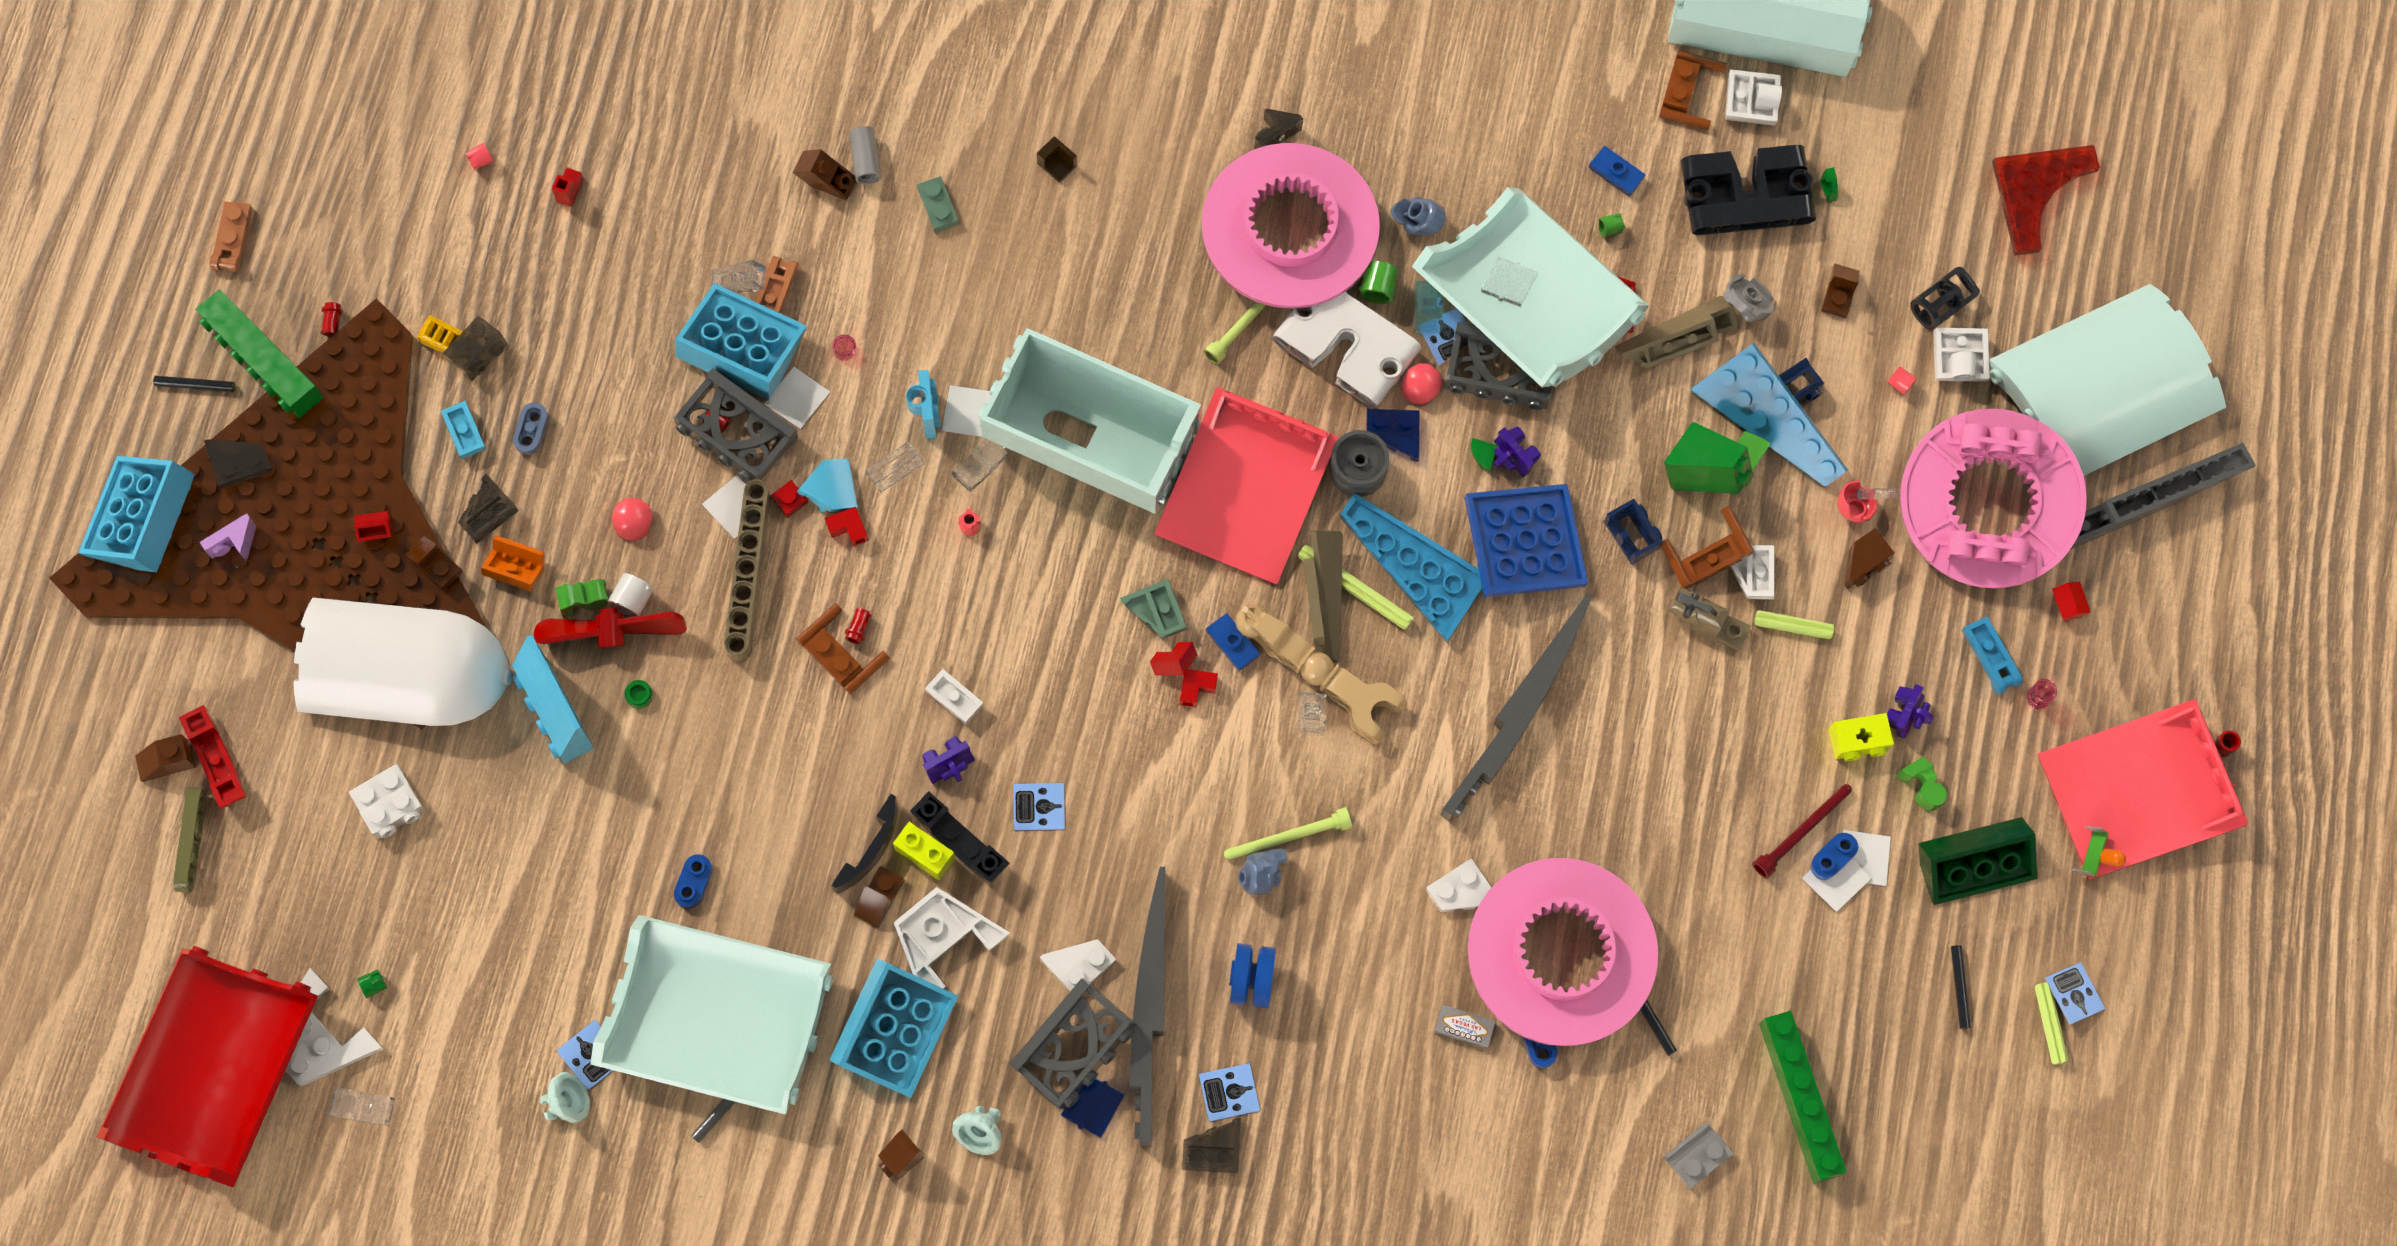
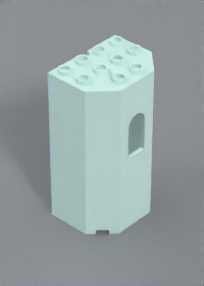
(1785, 32)
(1139, 425)

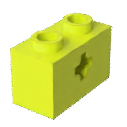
(1872, 728)
(924, 851)

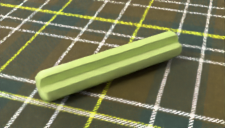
(1794, 624)
(2051, 1024)

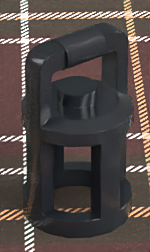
(1949, 294)

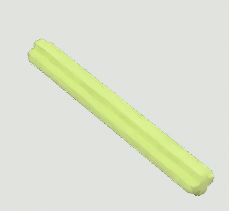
(1367, 595)

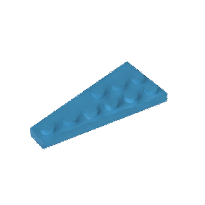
(1762, 404)
(1426, 572)

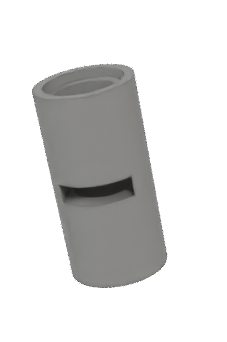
(865, 155)

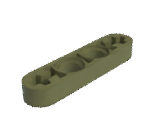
(189, 840)

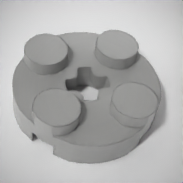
(1749, 298)

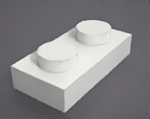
(954, 696)

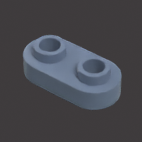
(530, 430)

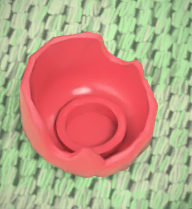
(1421, 384)
(1853, 508)
(632, 519)

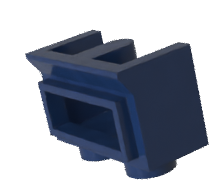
(1804, 368)
(1639, 517)

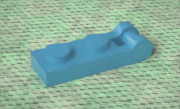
(1992, 655)

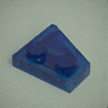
(1397, 429)

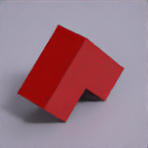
(567, 186)
(847, 522)
(1176, 661)
(1195, 682)

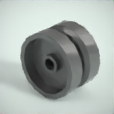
(1361, 448)

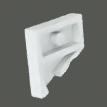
(1756, 573)
(1459, 889)
(1079, 961)

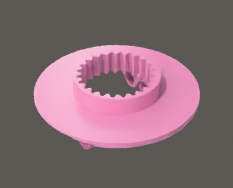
(1290, 278)
(1986, 558)
(1536, 1009)

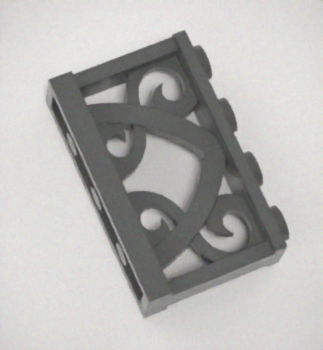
(1491, 386)
(758, 413)
(1035, 1049)

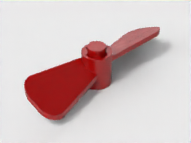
(609, 627)

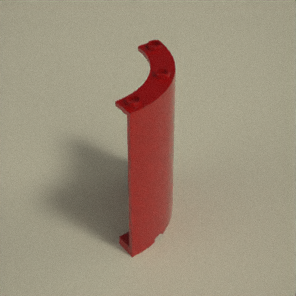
(207, 1066)

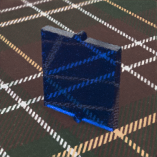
(1094, 1107)

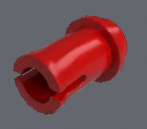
(330, 318)
(857, 628)

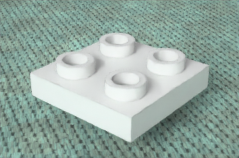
(1753, 97)
(1961, 354)

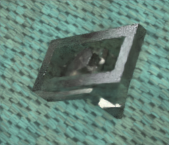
(1281, 125)

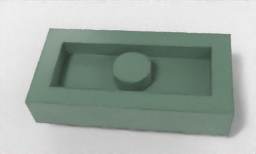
(937, 204)

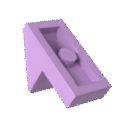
(237, 534)

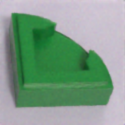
(1829, 184)
(1483, 453)

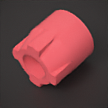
(479, 156)
(1902, 380)
(969, 529)

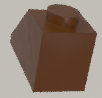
(165, 758)
(899, 1156)

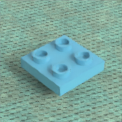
(929, 407)

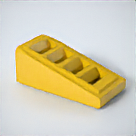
(428, 329)

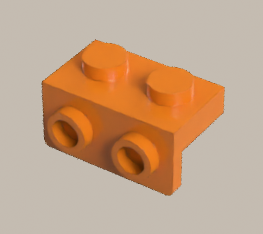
(514, 563)

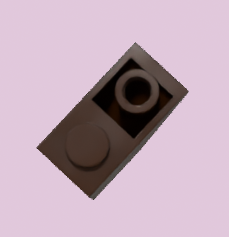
(824, 173)
(1866, 556)

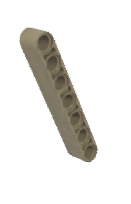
(751, 582)

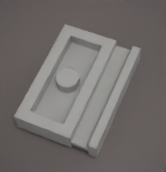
(1698, 1155)

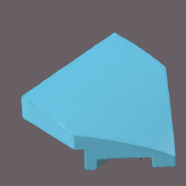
(830, 486)

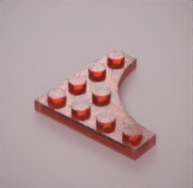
(2028, 184)

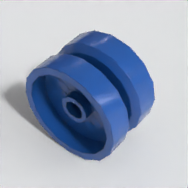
(1252, 975)

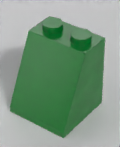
(1708, 463)

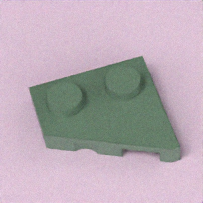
(1157, 608)

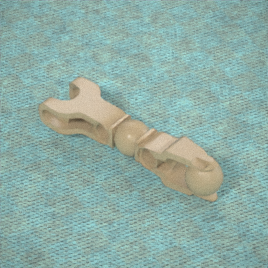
(1318, 669)

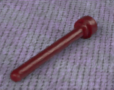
(1767, 864)

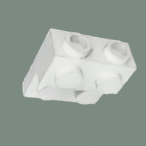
(387, 802)

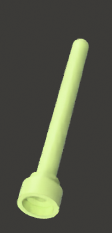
(1216, 351)
(1338, 820)

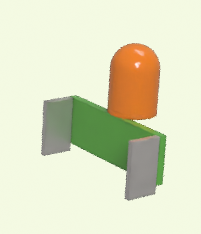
(2097, 853)

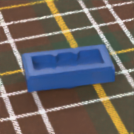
(1617, 170)
(1232, 642)

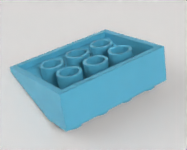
(740, 341)
(137, 512)
(549, 702)
(893, 1028)

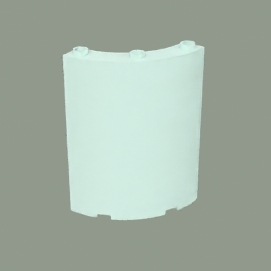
(1571, 309)
(2113, 377)
(713, 1015)

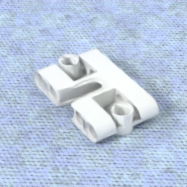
(1374, 347)

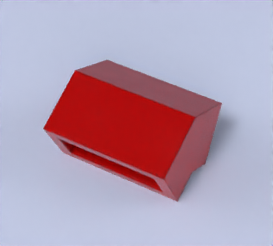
(373, 526)
(2071, 601)

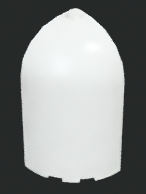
(397, 664)

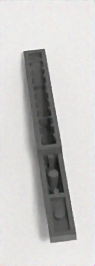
(2163, 493)
(1518, 713)
(1148, 1010)

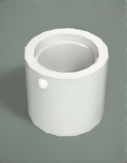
(630, 595)

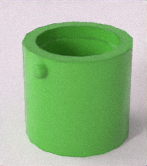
(1379, 282)

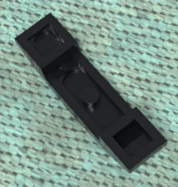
(850, 875)

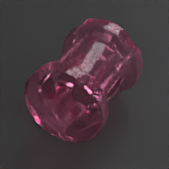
(2034, 693)

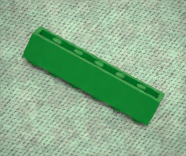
(258, 353)
(1802, 1097)

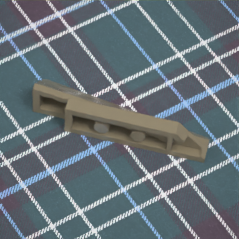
(1680, 334)
(1324, 590)

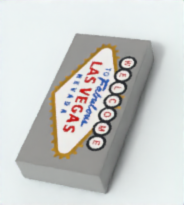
(1464, 1026)

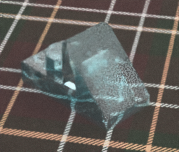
(1427, 308)

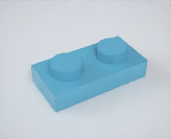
(463, 430)

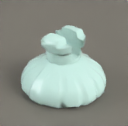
(566, 1099)
(978, 1131)

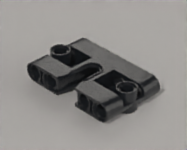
(1731, 209)

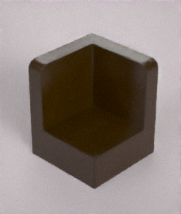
(1056, 159)

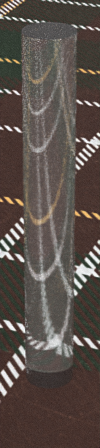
(1879, 493)

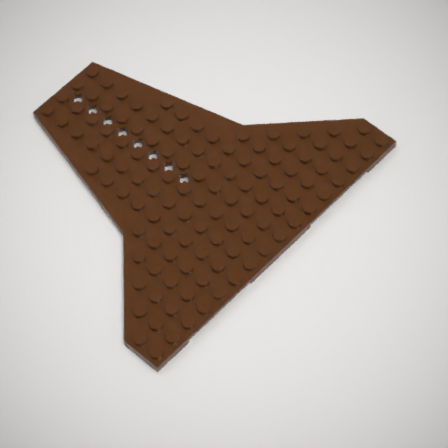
(326, 470)

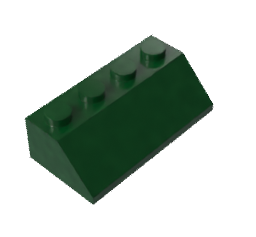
(1978, 860)

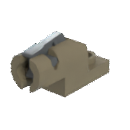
(1709, 619)

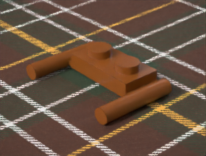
(1682, 85)
(1712, 558)
(834, 656)

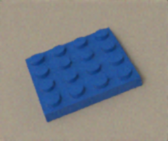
(1525, 540)

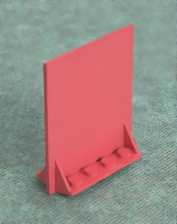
(1246, 485)
(2146, 784)

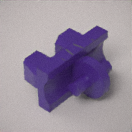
(1512, 454)
(1912, 700)
(949, 763)

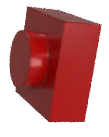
(788, 499)

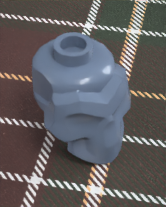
(1419, 216)
(1262, 871)

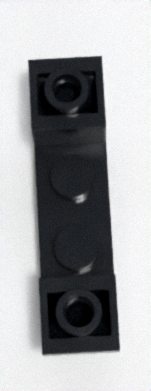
(948, 831)

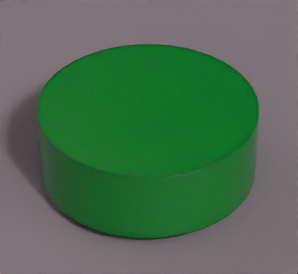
(638, 694)

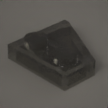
(237, 461)
(486, 510)
(1214, 1149)

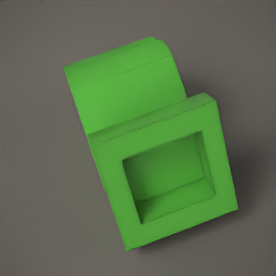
(587, 596)
(1930, 794)

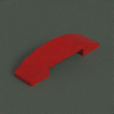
(213, 756)

